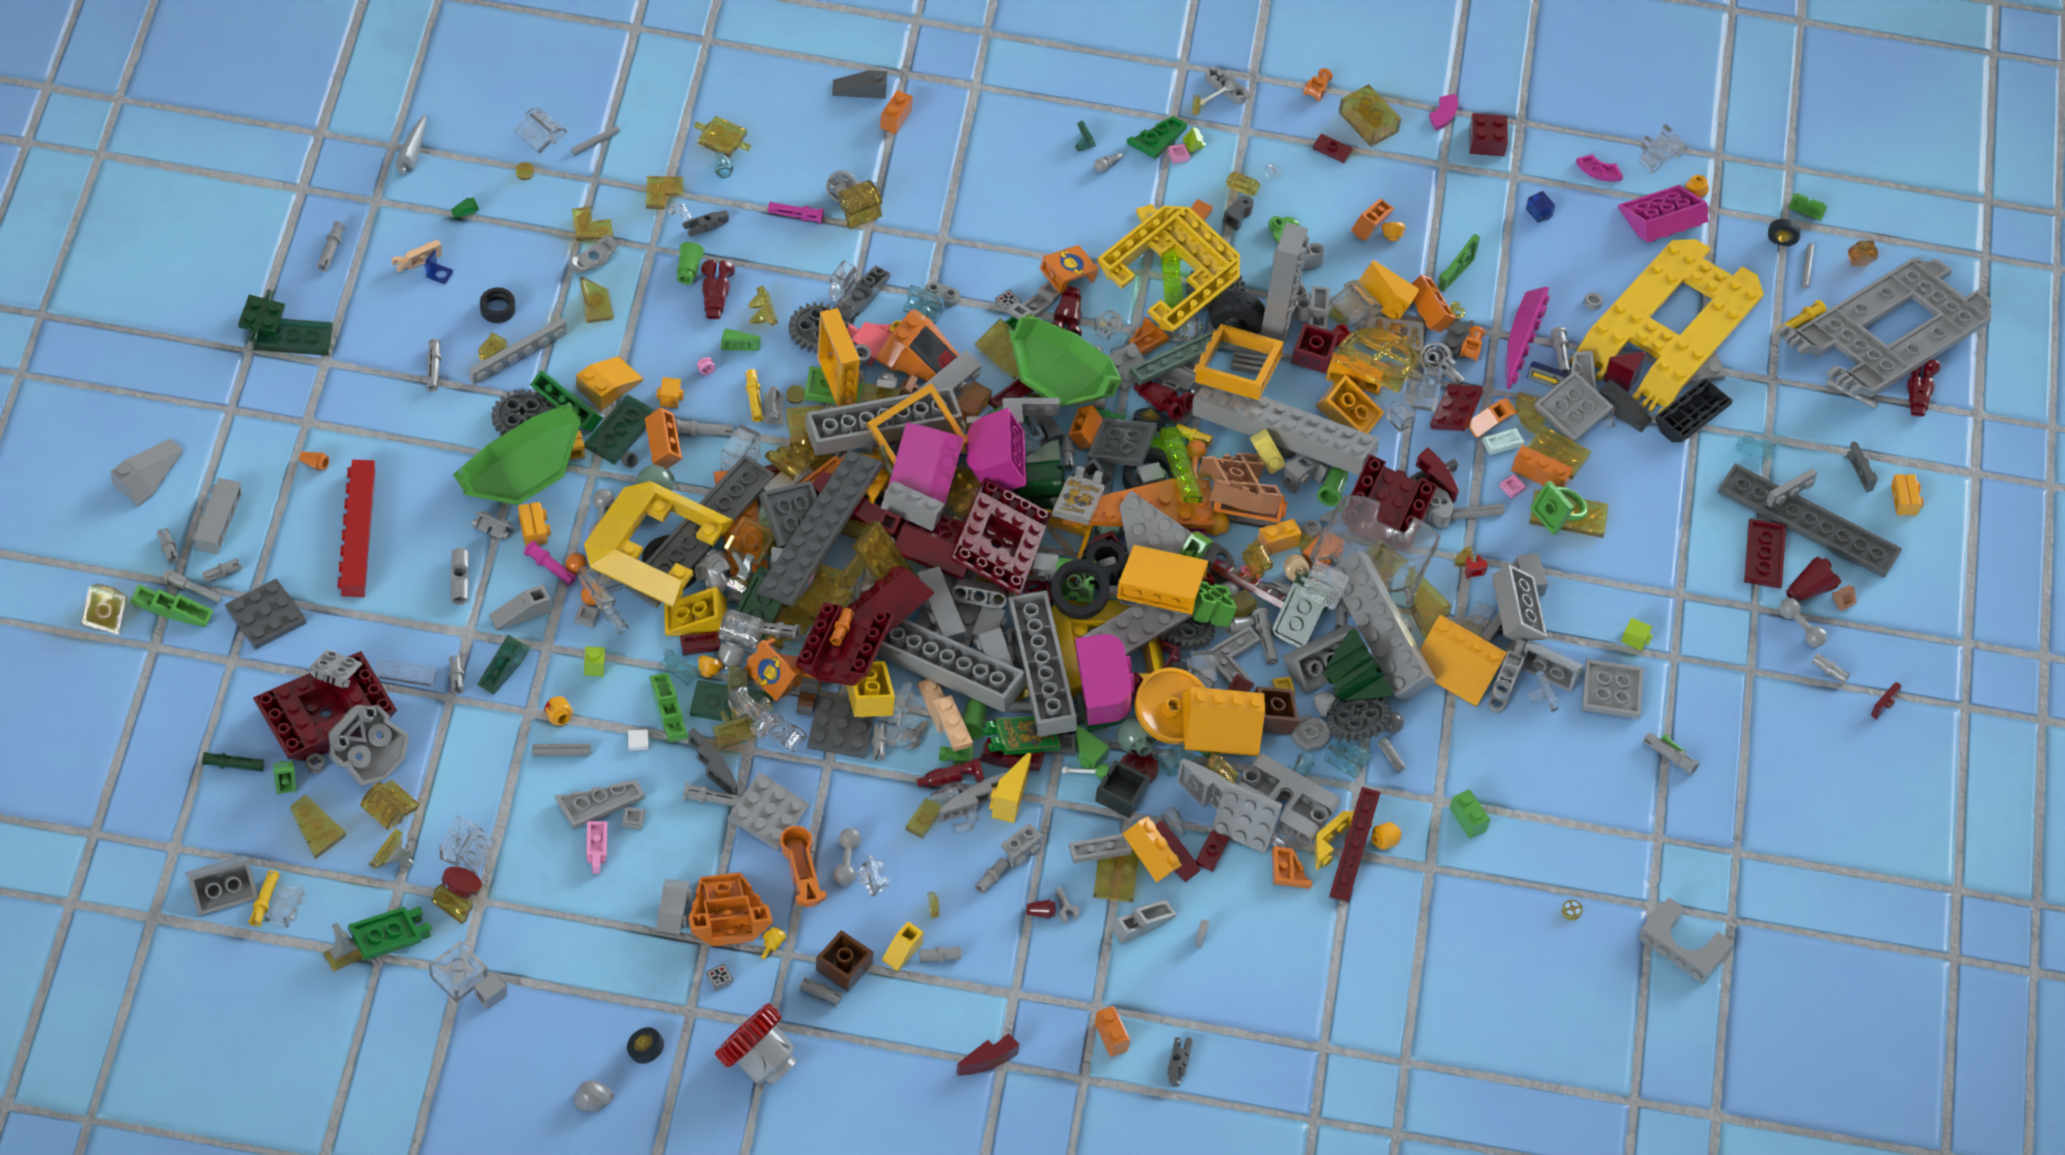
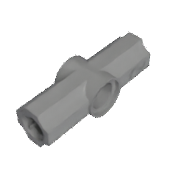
(459, 567)

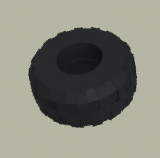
(1238, 310)

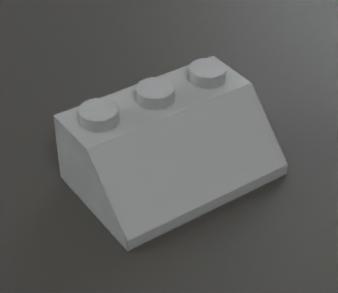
(1557, 668)
(221, 885)

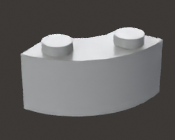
(673, 906)

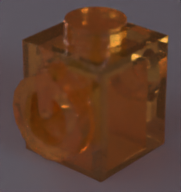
(1862, 253)

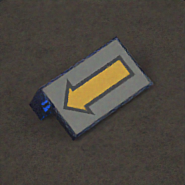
(1545, 374)

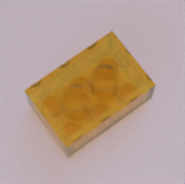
(1369, 115)

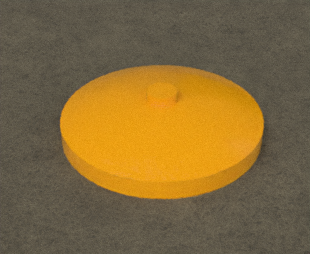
(1160, 703)

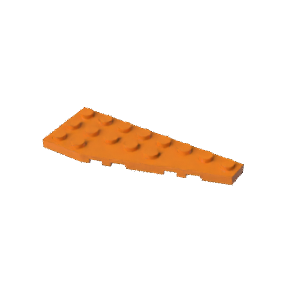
(1163, 496)

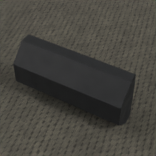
(1692, 411)

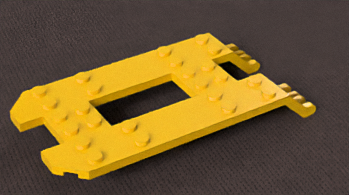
(1677, 354)

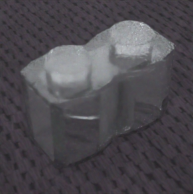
(842, 281)

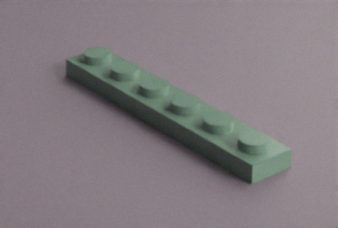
(1172, 358)

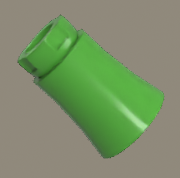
(689, 261)
(1333, 487)
(975, 718)

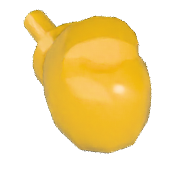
(773, 939)

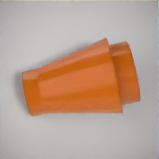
(315, 460)

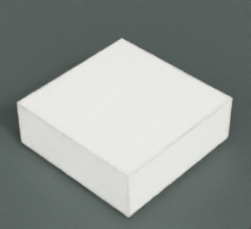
(637, 740)

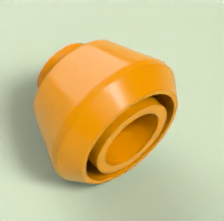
(1697, 185)
(1393, 230)
(709, 666)

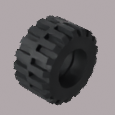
(1104, 549)

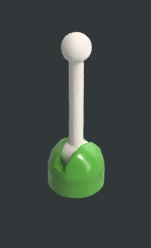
(1100, 771)

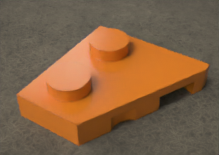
(1148, 337)
(1288, 869)

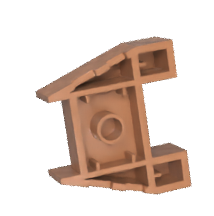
(1238, 483)

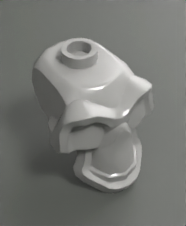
(713, 569)

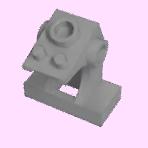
(1298, 472)

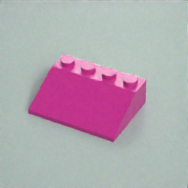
(1665, 213)
(927, 460)

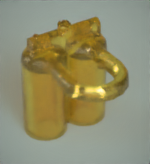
(1257, 559)
(1222, 767)

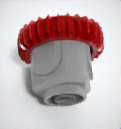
(759, 1047)

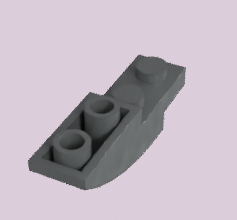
(864, 293)

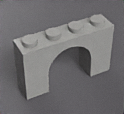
(1697, 963)

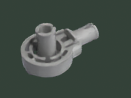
(843, 182)
(1441, 361)

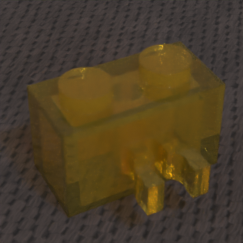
(732, 731)

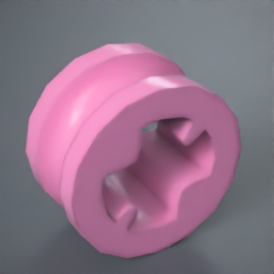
(706, 366)

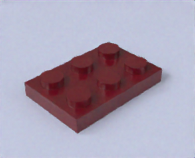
(1456, 407)

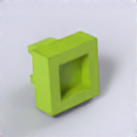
(1193, 140)

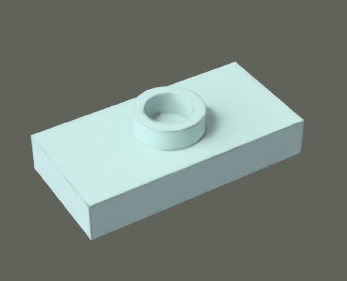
(1503, 441)

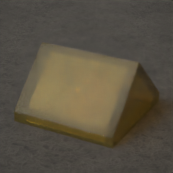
(595, 301)
(752, 539)

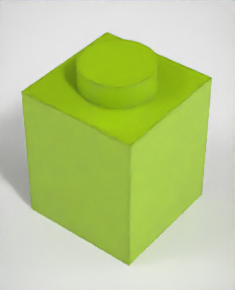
(1637, 634)
(594, 661)

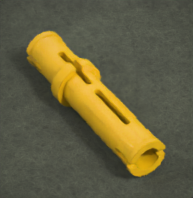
(753, 389)
(261, 904)

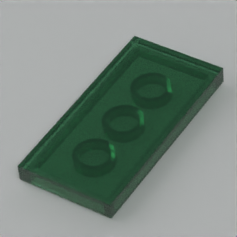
(298, 338)
(619, 429)
(712, 698)

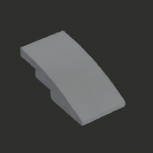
(1201, 783)

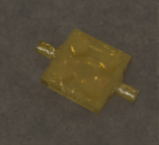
(722, 136)

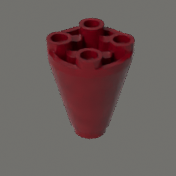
(1814, 580)

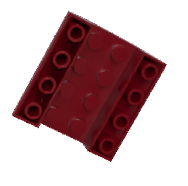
(1398, 495)
(931, 547)
(854, 657)

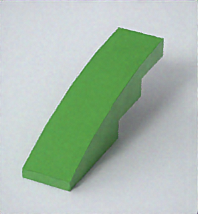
(172, 607)
(668, 707)

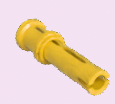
(1806, 315)

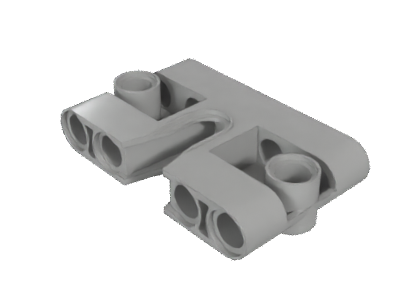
(1304, 797)

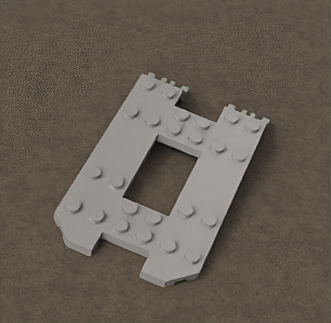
(1876, 362)

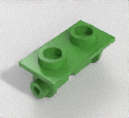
(1810, 208)

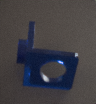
(432, 268)

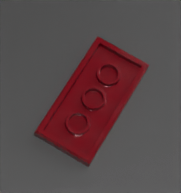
(1765, 553)

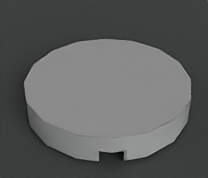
(1311, 734)

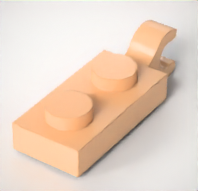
(417, 256)

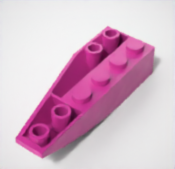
(1522, 332)

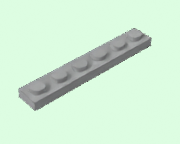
(517, 351)

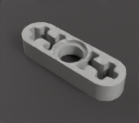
(1219, 79)

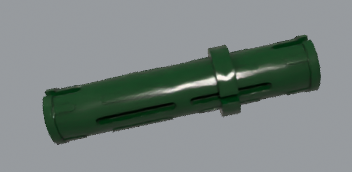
(237, 762)

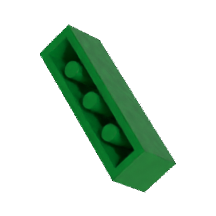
(560, 395)

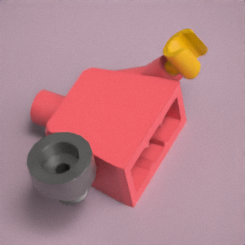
(870, 339)

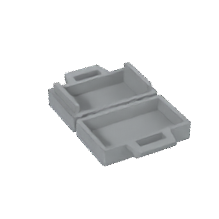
(1181, 377)

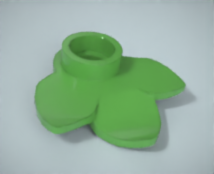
(1277, 225)

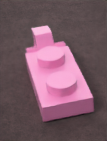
(596, 844)

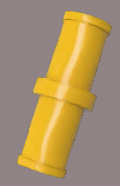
(1194, 434)

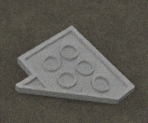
(1150, 527)

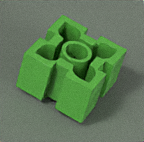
(1082, 590)
(1214, 605)

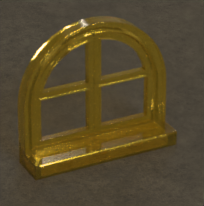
(1372, 366)

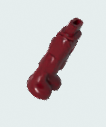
(716, 290)
(1069, 310)
(1922, 389)
(1166, 399)
(952, 774)

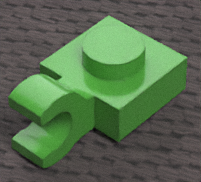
(959, 757)

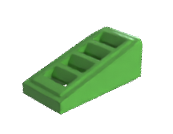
(740, 341)

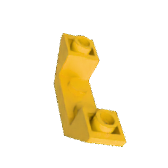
(1325, 836)

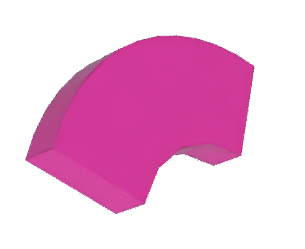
(1445, 112)
(1599, 169)

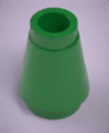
(465, 208)

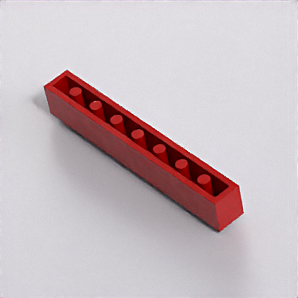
(358, 528)

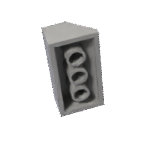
(1518, 604)
(1310, 660)

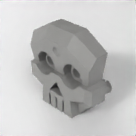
(378, 755)

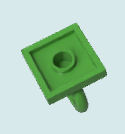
(1554, 508)

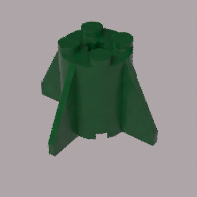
(1043, 476)
(1356, 671)

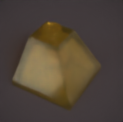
(104, 608)

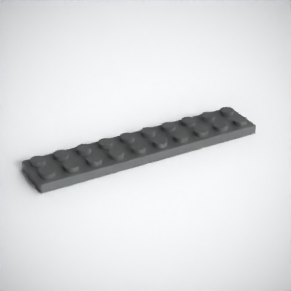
(730, 498)
(1811, 521)
(820, 528)

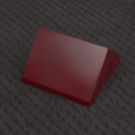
(1624, 369)

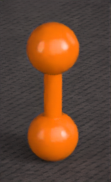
(1195, 450)
(574, 562)

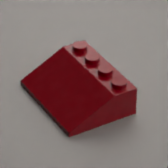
(895, 593)

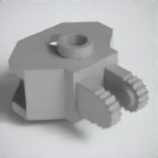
(1439, 511)

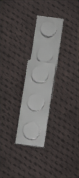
(1024, 406)

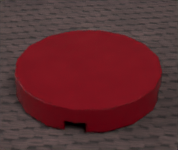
(1145, 765)
(461, 881)

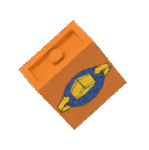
(1067, 266)
(772, 671)

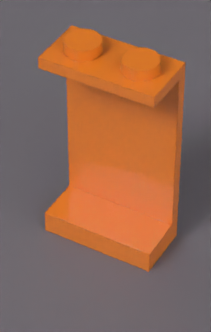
(1227, 509)

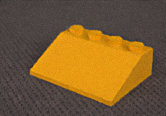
(1461, 659)
(1223, 721)

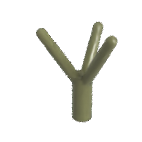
(883, 454)

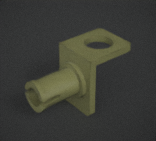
(737, 677)

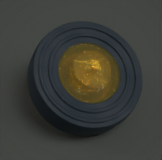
(1784, 232)
(1150, 415)
(645, 1045)

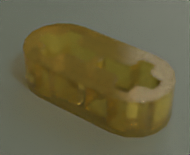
(1243, 183)

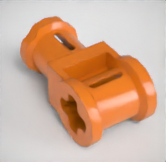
(1317, 85)
(1472, 344)

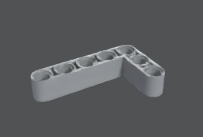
(1313, 259)

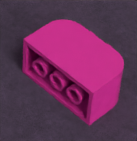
(997, 449)
(1105, 678)

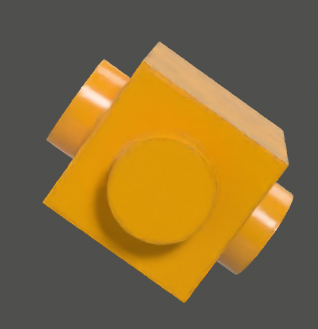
(670, 392)

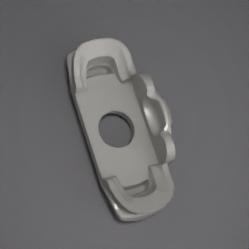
(603, 248)

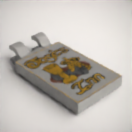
(1408, 330)
(1079, 497)

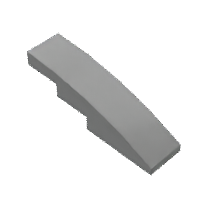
(969, 799)

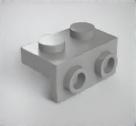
(1022, 845)

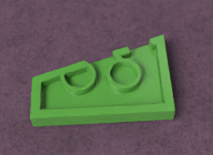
(1460, 263)

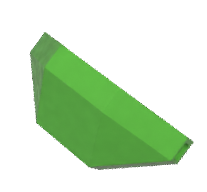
(1061, 363)
(522, 458)

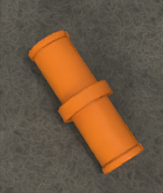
(841, 627)

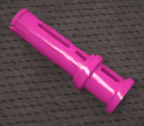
(804, 213)
(544, 559)

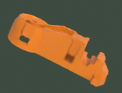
(801, 865)

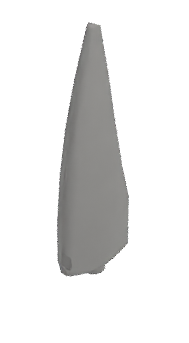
(410, 151)

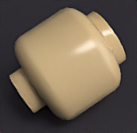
(1295, 565)

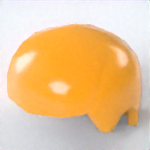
(1221, 524)

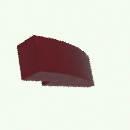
(1437, 472)
(1008, 761)
(1189, 866)
(988, 1056)

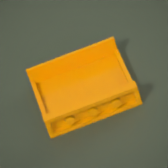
(1162, 579)

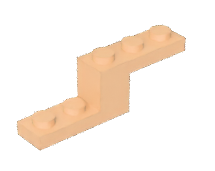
(945, 714)

